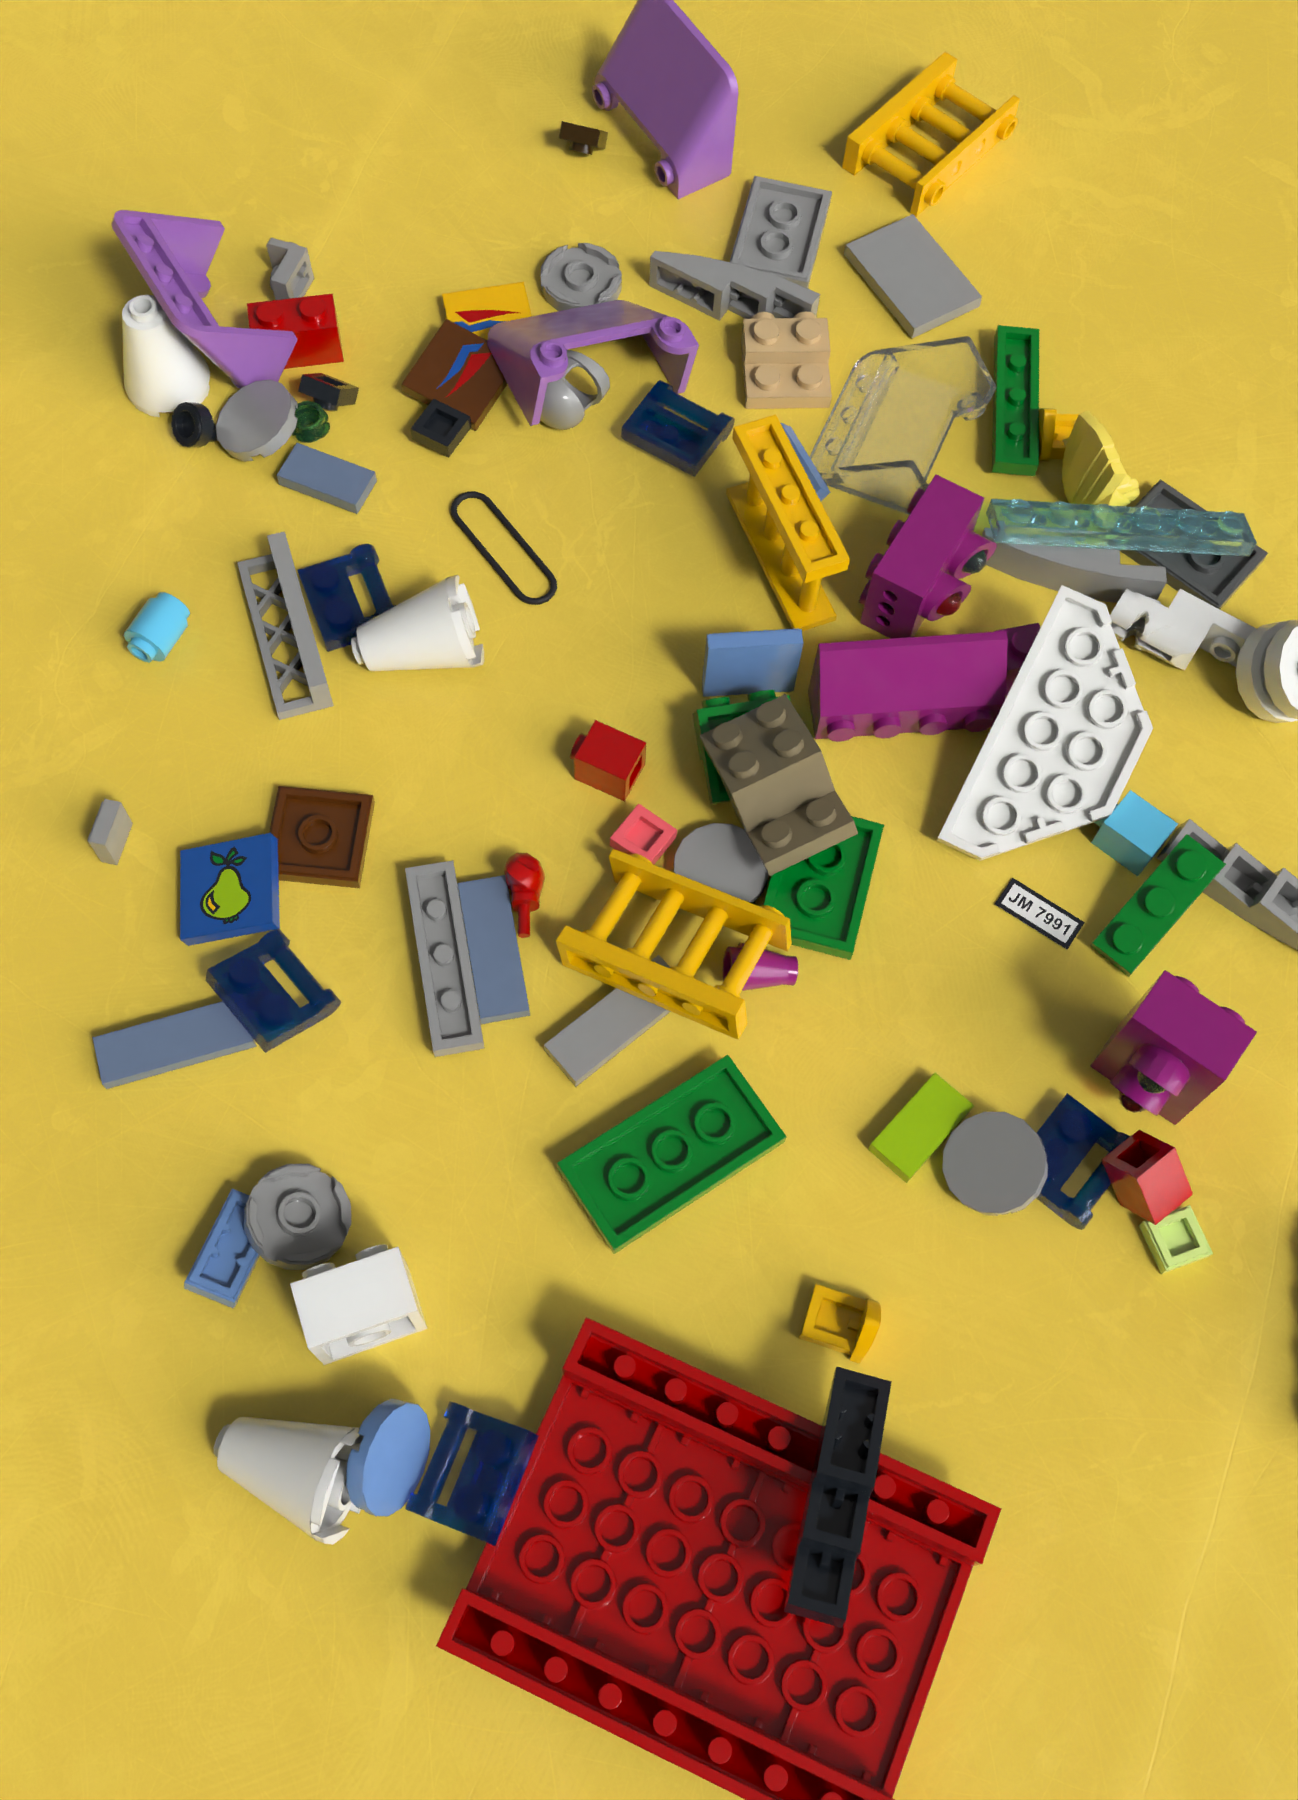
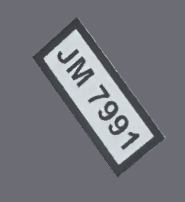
(1039, 913)

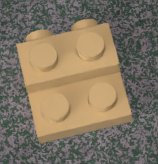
(786, 361)

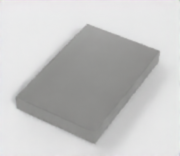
(782, 229)
(912, 276)

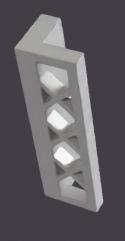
(296, 619)

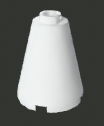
(158, 360)
(422, 632)
(293, 1470)

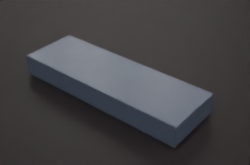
(493, 949)
(169, 1044)

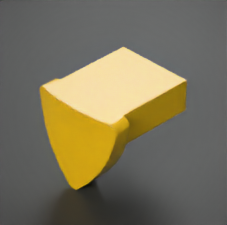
(1052, 432)
(841, 1322)

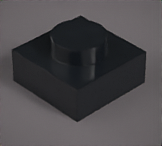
(328, 390)
(441, 428)

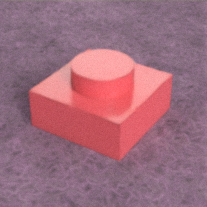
(643, 835)

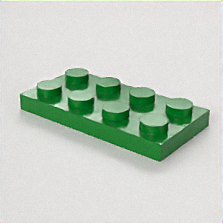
(671, 1153)

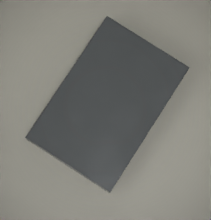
(1202, 575)

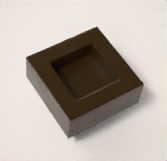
(583, 138)

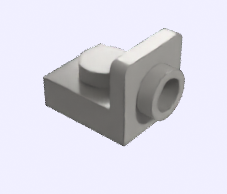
(291, 269)

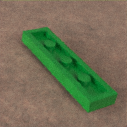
(1016, 401)

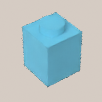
(1133, 832)

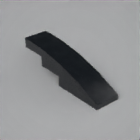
(838, 1497)

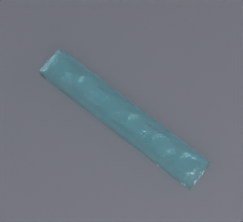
(1120, 527)

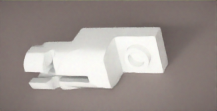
(1180, 629)

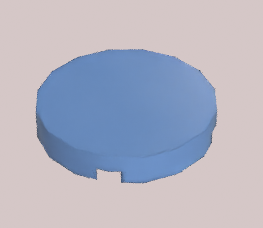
(389, 1457)

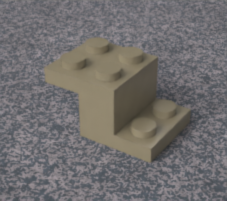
(778, 784)

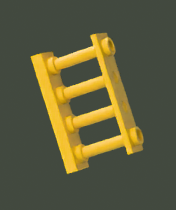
(917, 103)
(786, 523)
(675, 986)

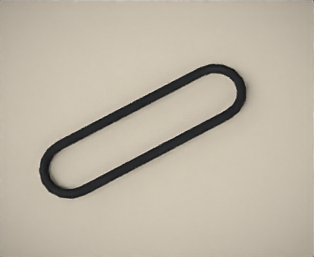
(553, 582)

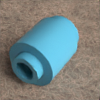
(157, 627)

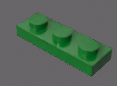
(1157, 905)

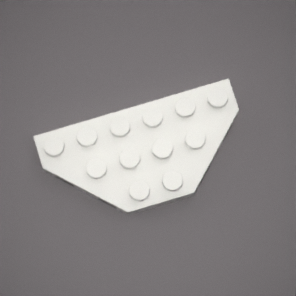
(1058, 740)

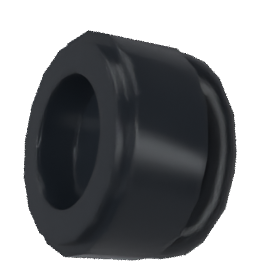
(193, 425)

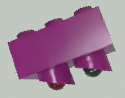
(925, 561)
(1172, 1049)

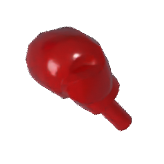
(525, 880)

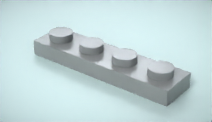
(444, 959)

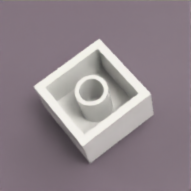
(357, 1304)

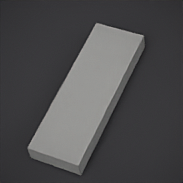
(602, 1032)

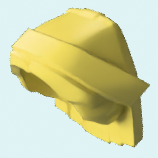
(1093, 467)

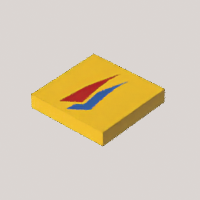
(484, 307)

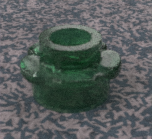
(313, 415)

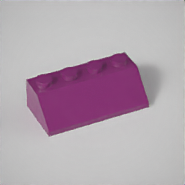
(908, 685)

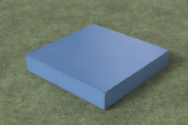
(751, 662)

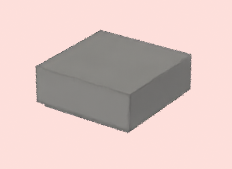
(110, 831)

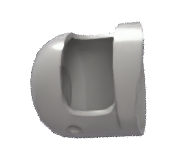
(564, 403)

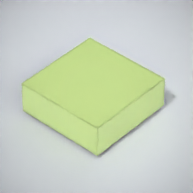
(1176, 1240)

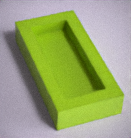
(920, 1127)

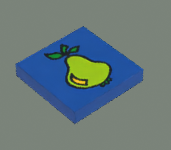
(229, 889)

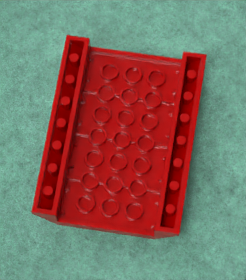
(658, 1573)

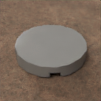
(580, 277)
(257, 420)
(723, 860)
(995, 1163)
(297, 1217)

